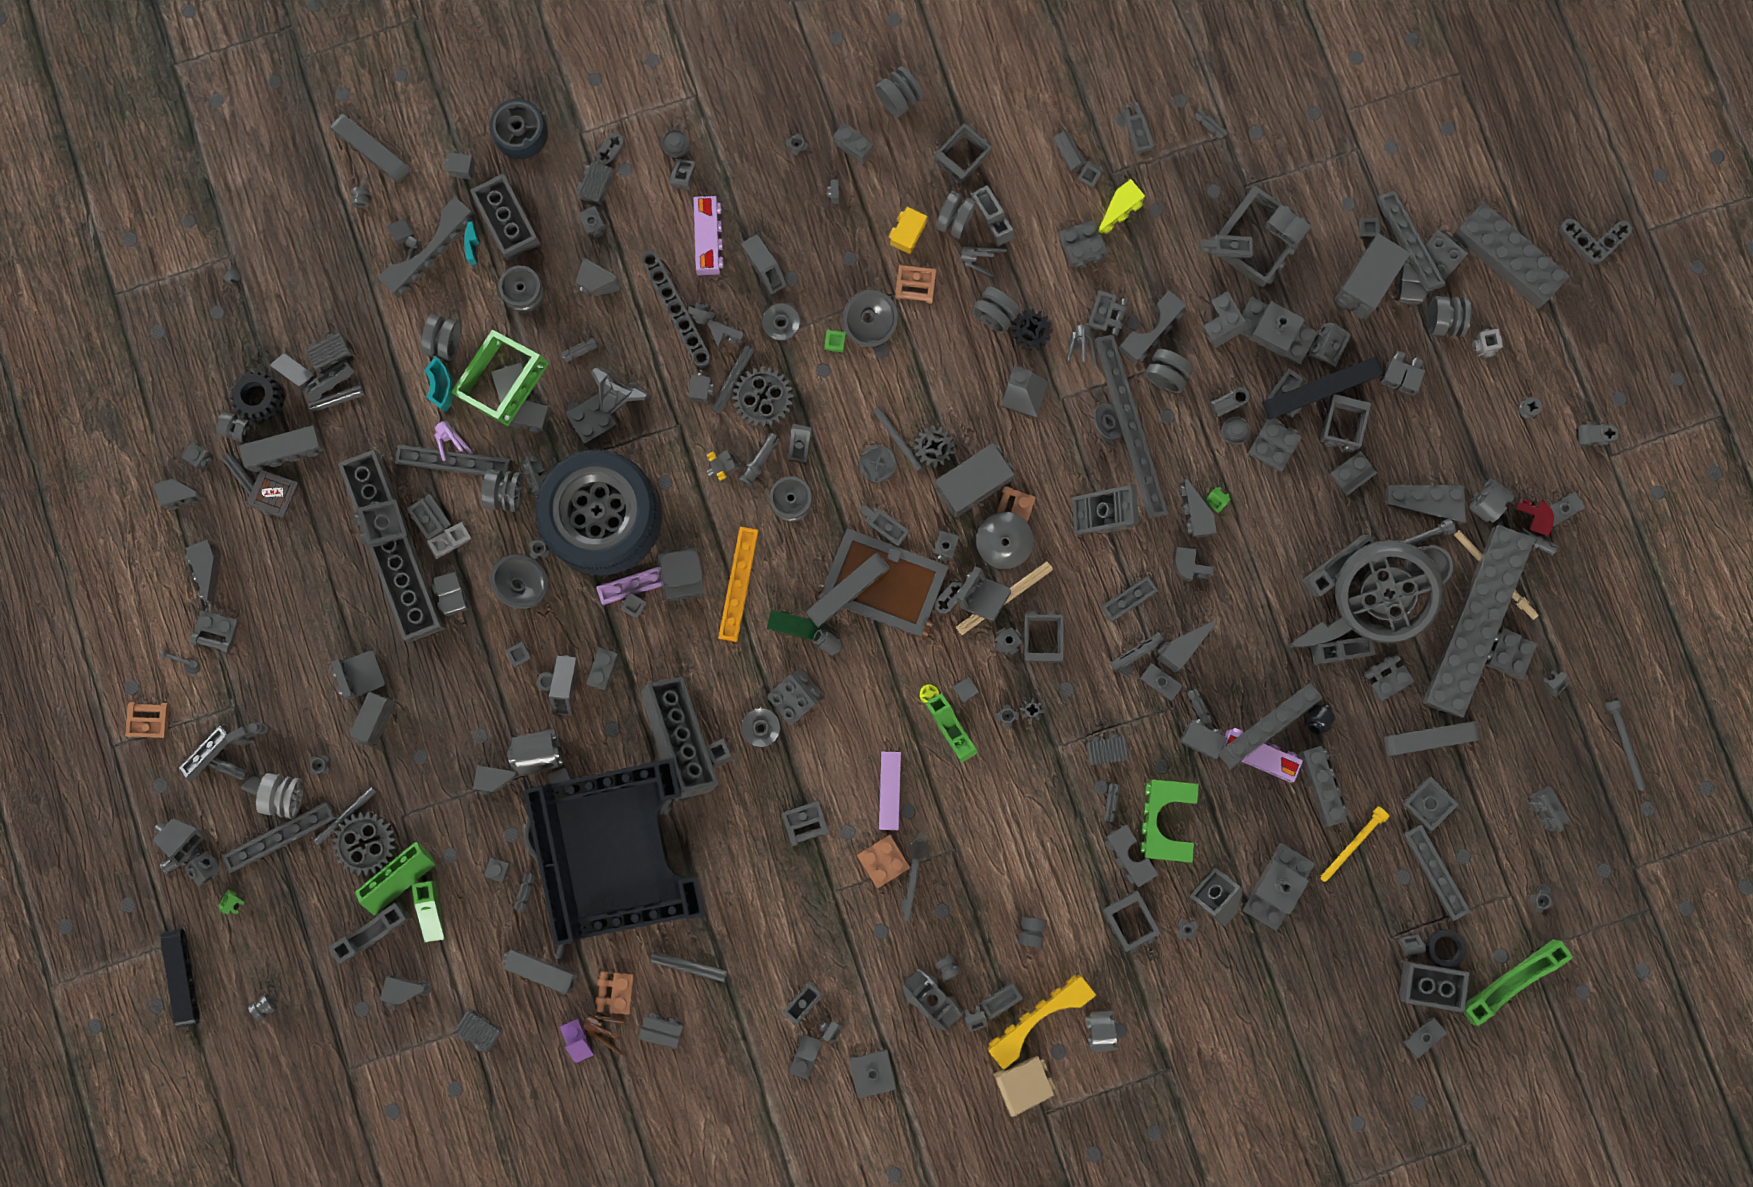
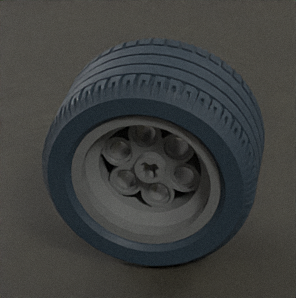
(582, 477)

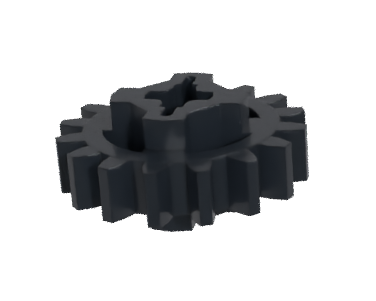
(1039, 326)

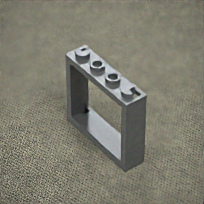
(1272, 205)

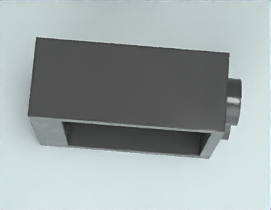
(949, 166)
(1350, 405)
(1052, 616)
(1122, 903)

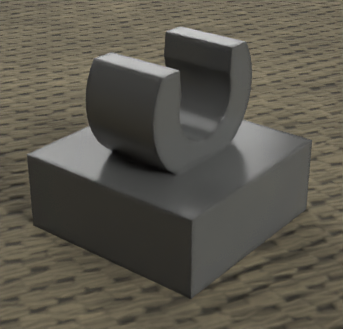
(1558, 684)
(1412, 945)
(975, 1020)
(832, 1031)

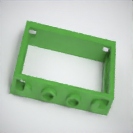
(519, 390)

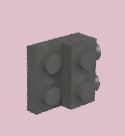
(1082, 244)
(1274, 444)
(380, 523)
(1511, 654)

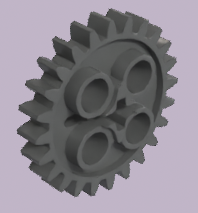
(747, 390)
(370, 859)

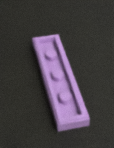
(634, 583)
(889, 791)

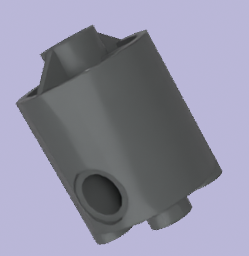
(535, 752)

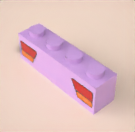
(707, 235)
(1270, 758)

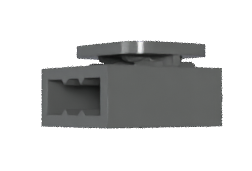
(680, 574)

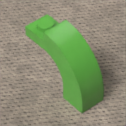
(951, 728)

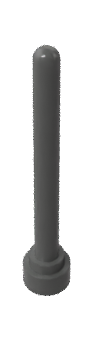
(1446, 527)
(1615, 709)

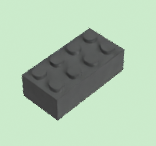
(505, 217)

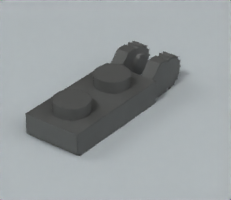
(1137, 129)
(328, 380)

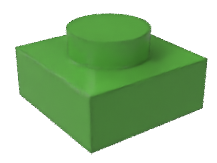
(835, 341)

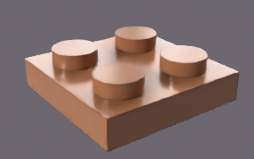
(883, 861)

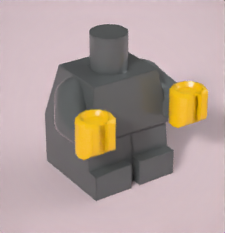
(722, 464)

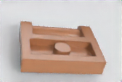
(918, 278)
(1022, 504)
(147, 726)

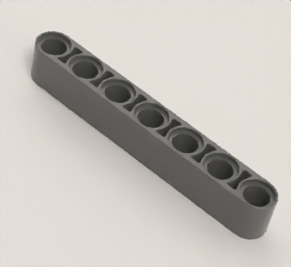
(675, 301)

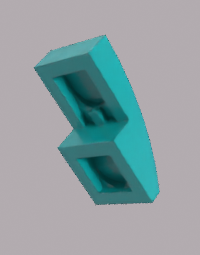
(471, 239)

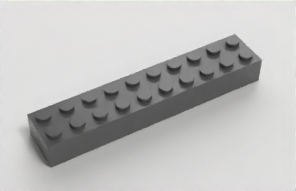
(397, 559)
(1478, 621)

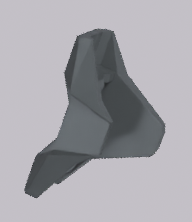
(613, 393)
(919, 988)

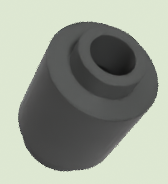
(827, 642)

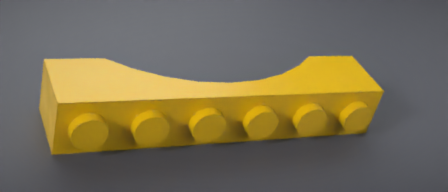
(1008, 1047)

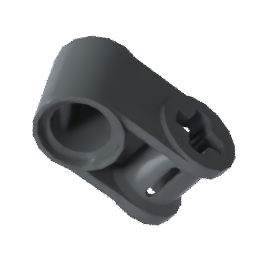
(1594, 434)

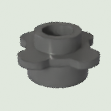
(798, 138)
(535, 553)
(1012, 715)
(319, 760)
(1547, 902)
(1182, 929)

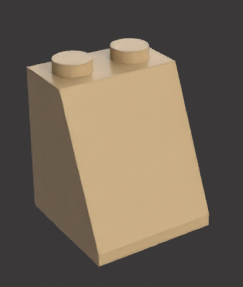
(1024, 1085)

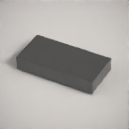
(1001, 1000)

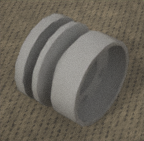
(279, 795)

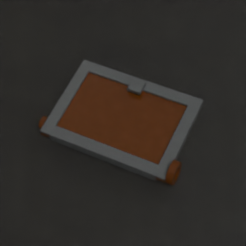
(901, 595)

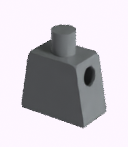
(177, 839)

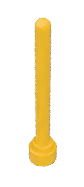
(1378, 817)

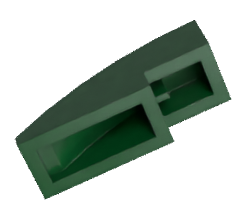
(793, 625)

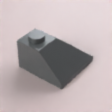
(596, 280)
(1024, 392)
(1218, 896)

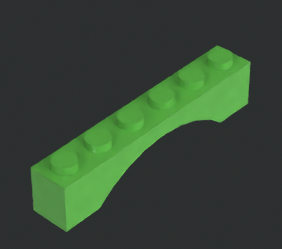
(1537, 965)

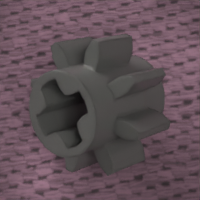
(1035, 707)

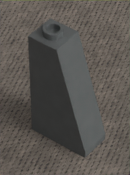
(540, 970)

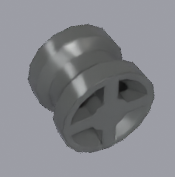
(360, 197)
(1526, 410)

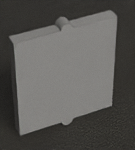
(505, 378)

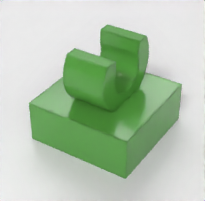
(1217, 500)
(228, 901)

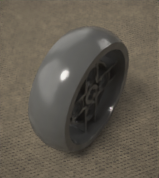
(1423, 580)

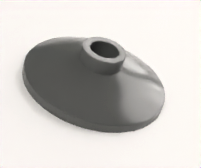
(778, 313)
(1107, 421)
(753, 720)

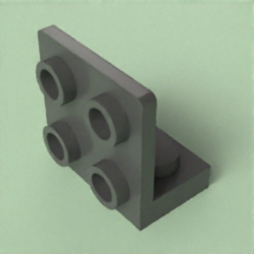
(1445, 252)
(1549, 810)

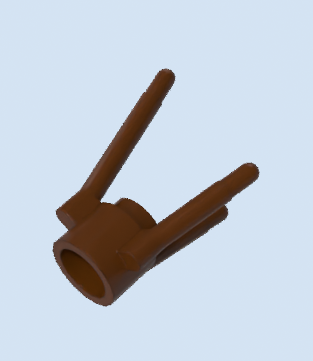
(594, 1025)

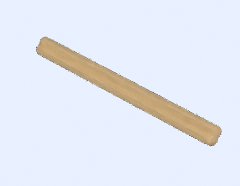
(1016, 589)

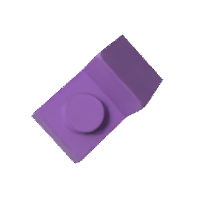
(576, 1041)

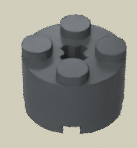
(1491, 501)
(1103, 1031)

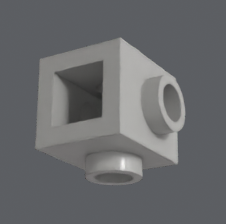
(1487, 342)

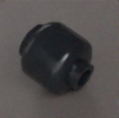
(1320, 719)

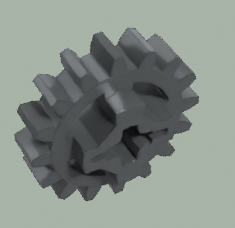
(925, 451)

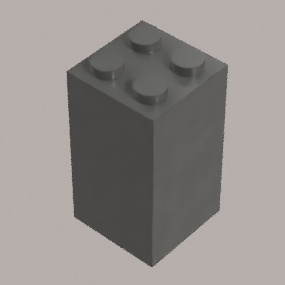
(1371, 276)
(974, 480)

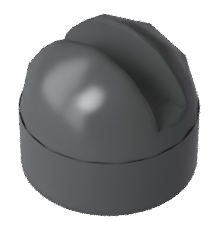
(232, 276)

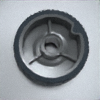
(524, 141)

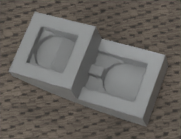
(449, 540)

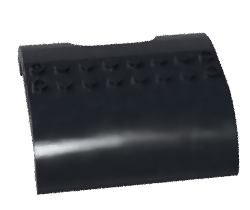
(607, 853)

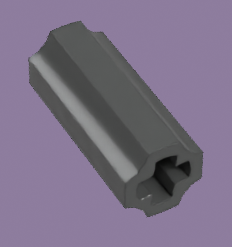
(1069, 151)

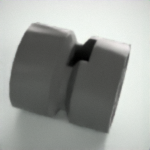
(231, 426)
(1032, 931)

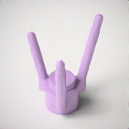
(446, 432)

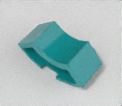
(440, 384)

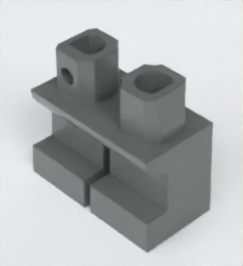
(1402, 375)

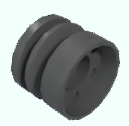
(899, 91)
(1448, 316)
(502, 490)

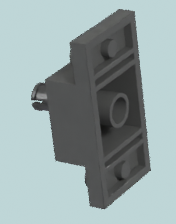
(1278, 330)
(1105, 510)
(1279, 887)

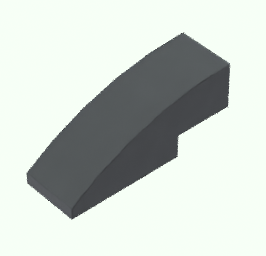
(993, 216)
(1321, 634)
(1342, 650)

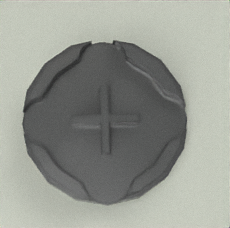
(877, 463)

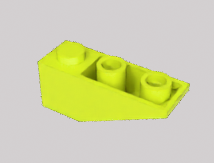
(1125, 199)

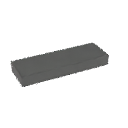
(1129, 599)
(204, 754)

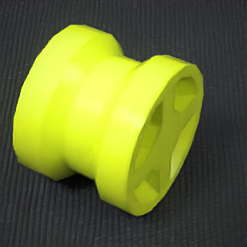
(927, 692)

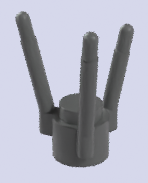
(970, 255)
(1083, 335)

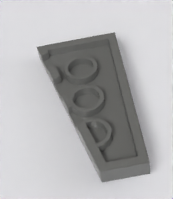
(1433, 500)

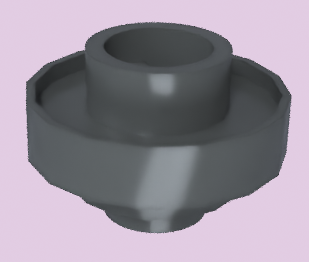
(675, 143)
(701, 312)
(1235, 431)

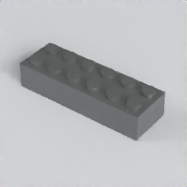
(1511, 255)
(679, 735)

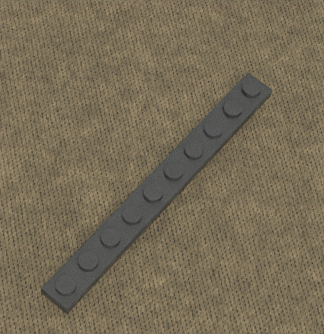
(1131, 426)

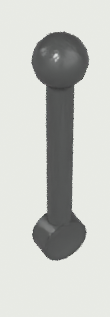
(194, 664)

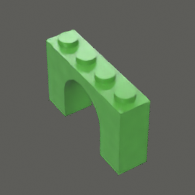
(1155, 844)

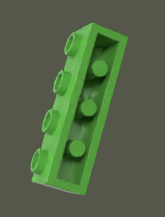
(395, 878)

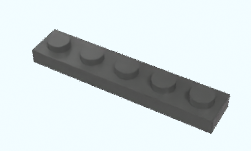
(1436, 872)

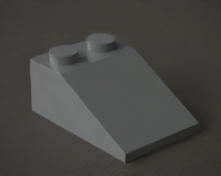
(1178, 651)

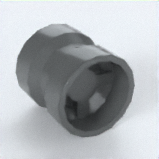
(947, 966)
(262, 1007)

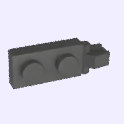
(1228, 246)
(885, 525)

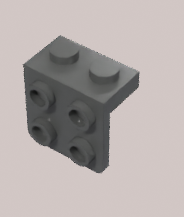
(982, 595)
(358, 675)
(795, 696)

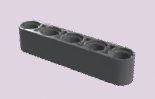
(370, 148)
(847, 590)
(1431, 738)

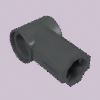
(1228, 402)

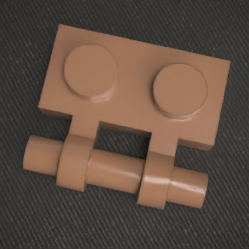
(621, 992)

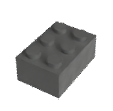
(1433, 986)

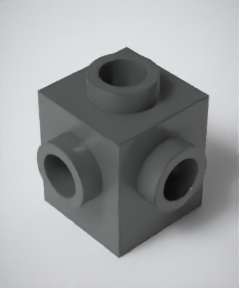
(1004, 647)
(202, 868)

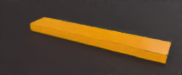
(738, 584)

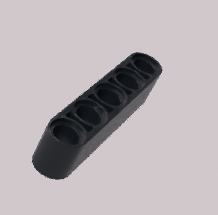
(180, 978)

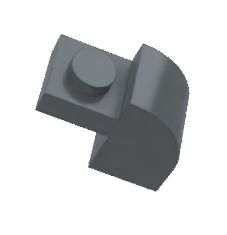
(1185, 565)

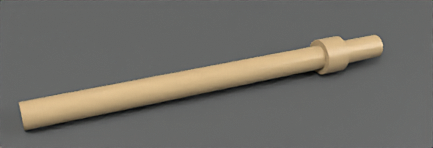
(1521, 601)

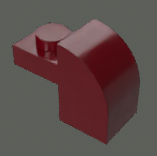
(1543, 516)

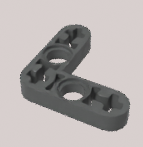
(1597, 246)

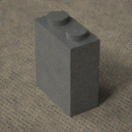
(372, 719)

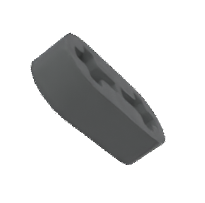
(606, 147)
(946, 595)

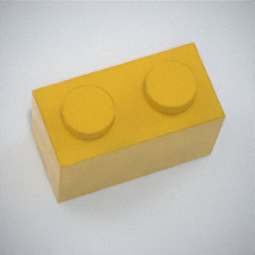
(908, 230)

